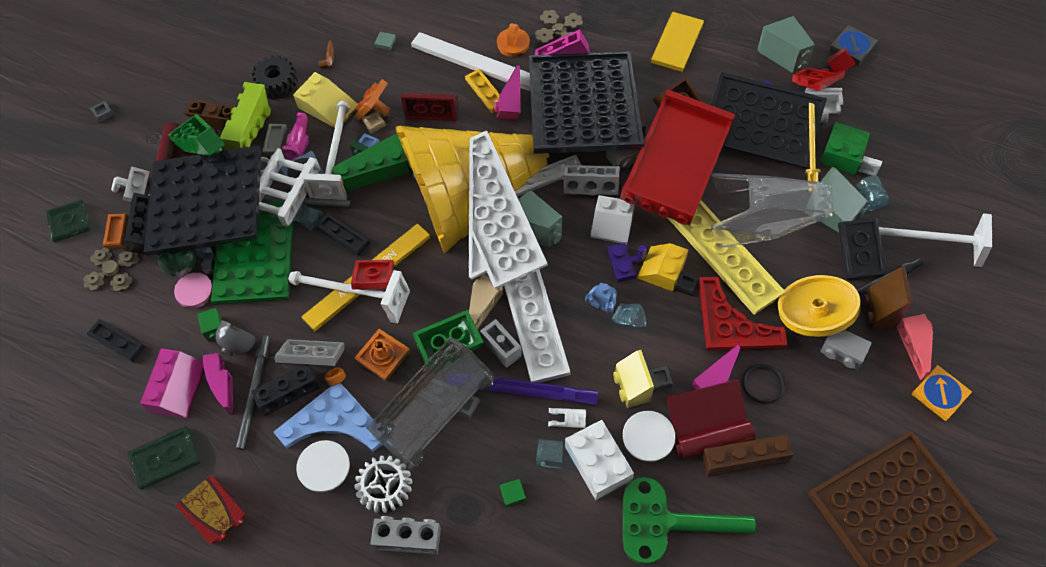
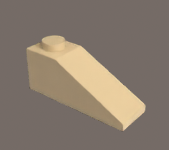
(483, 299)

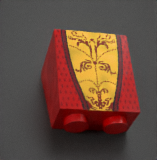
(211, 510)

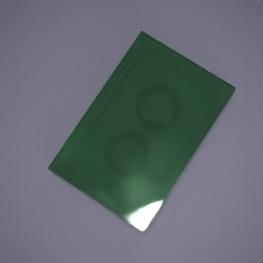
(163, 458)

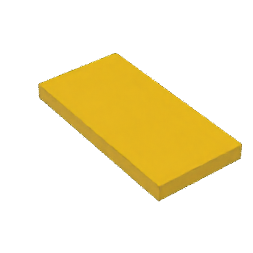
(677, 41)

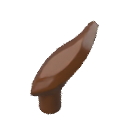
(329, 56)

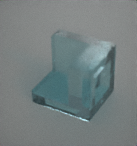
(549, 453)

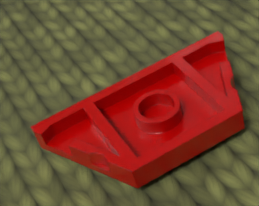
(817, 78)

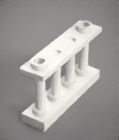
(298, 193)

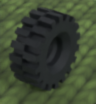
(279, 85)

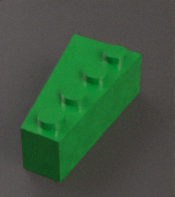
(373, 165)

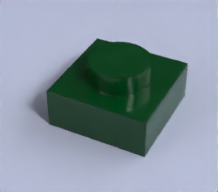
(357, 147)

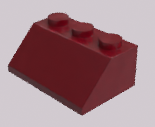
(430, 106)

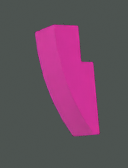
(219, 380)

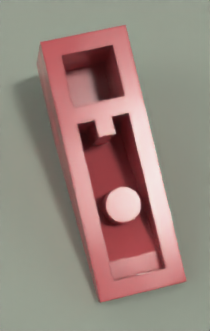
(917, 338)

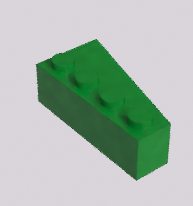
(196, 137)

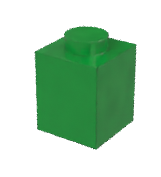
(209, 322)

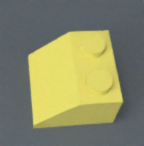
(634, 380)

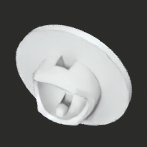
(648, 436)
(323, 466)

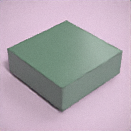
(385, 41)

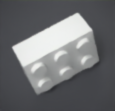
(599, 459)

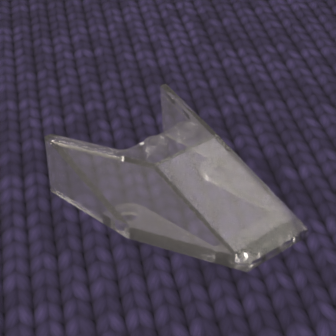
(775, 208)

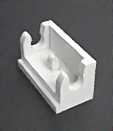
(833, 96)

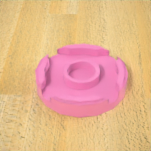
(193, 290)

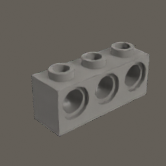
(604, 180)
(414, 543)

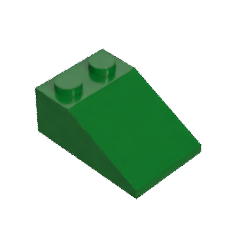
(845, 148)
(458, 327)

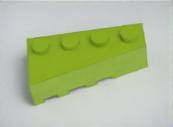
(246, 118)

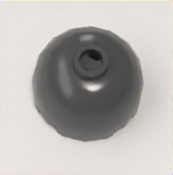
(234, 339)

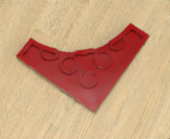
(728, 327)

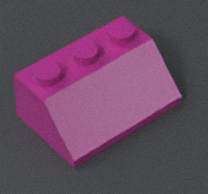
(172, 384)

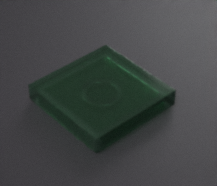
(68, 220)

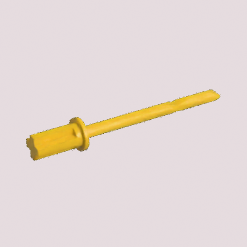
(812, 172)

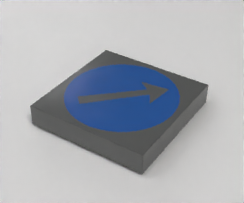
(856, 43)

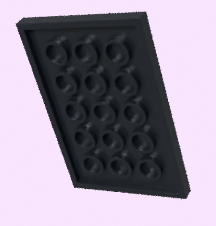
(768, 119)

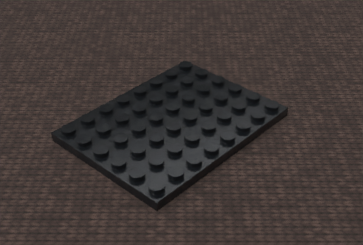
(584, 103)

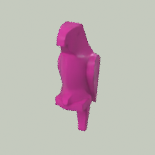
(297, 140)

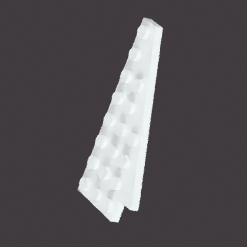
(498, 228)

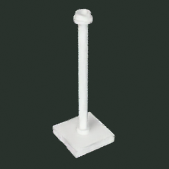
(328, 185)
(981, 240)
(392, 299)

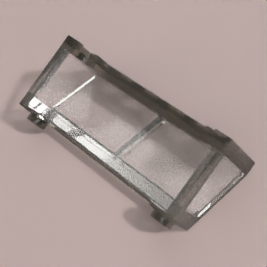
(430, 401)

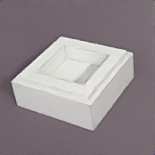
(870, 166)

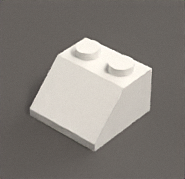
(612, 220)

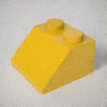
(663, 265)

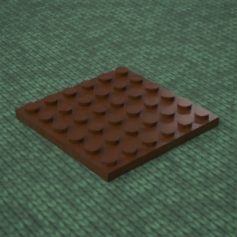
(901, 510)

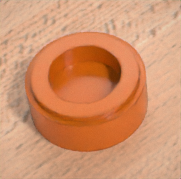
(335, 376)

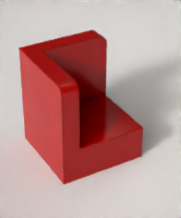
(841, 60)

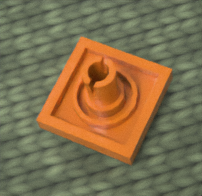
(371, 100)
(382, 355)

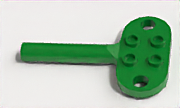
(649, 521)

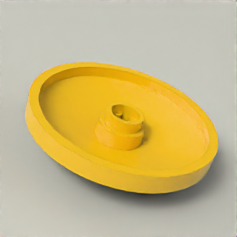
(819, 305)

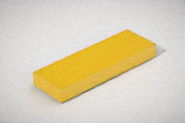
(483, 88)

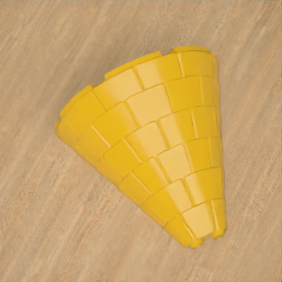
(442, 172)

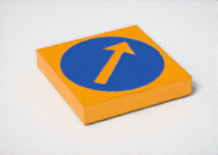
(941, 393)

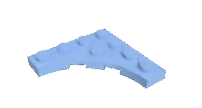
(331, 413)

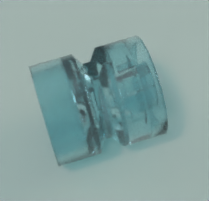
(872, 190)

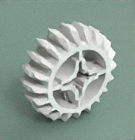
(375, 486)

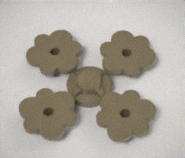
(558, 29)
(110, 268)

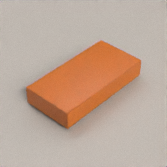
(115, 230)

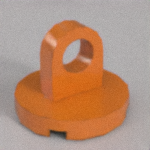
(513, 41)

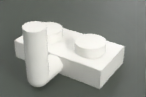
(134, 184)

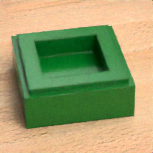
(512, 492)

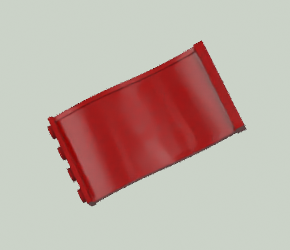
(677, 157)

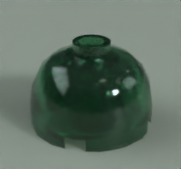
(177, 263)

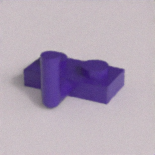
(623, 263)

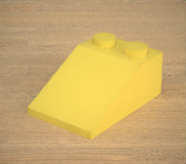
(320, 97)

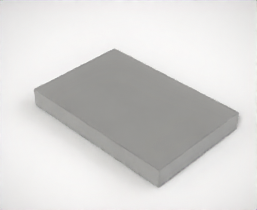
(310, 352)

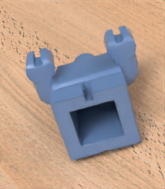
(603, 297)

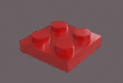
(372, 274)

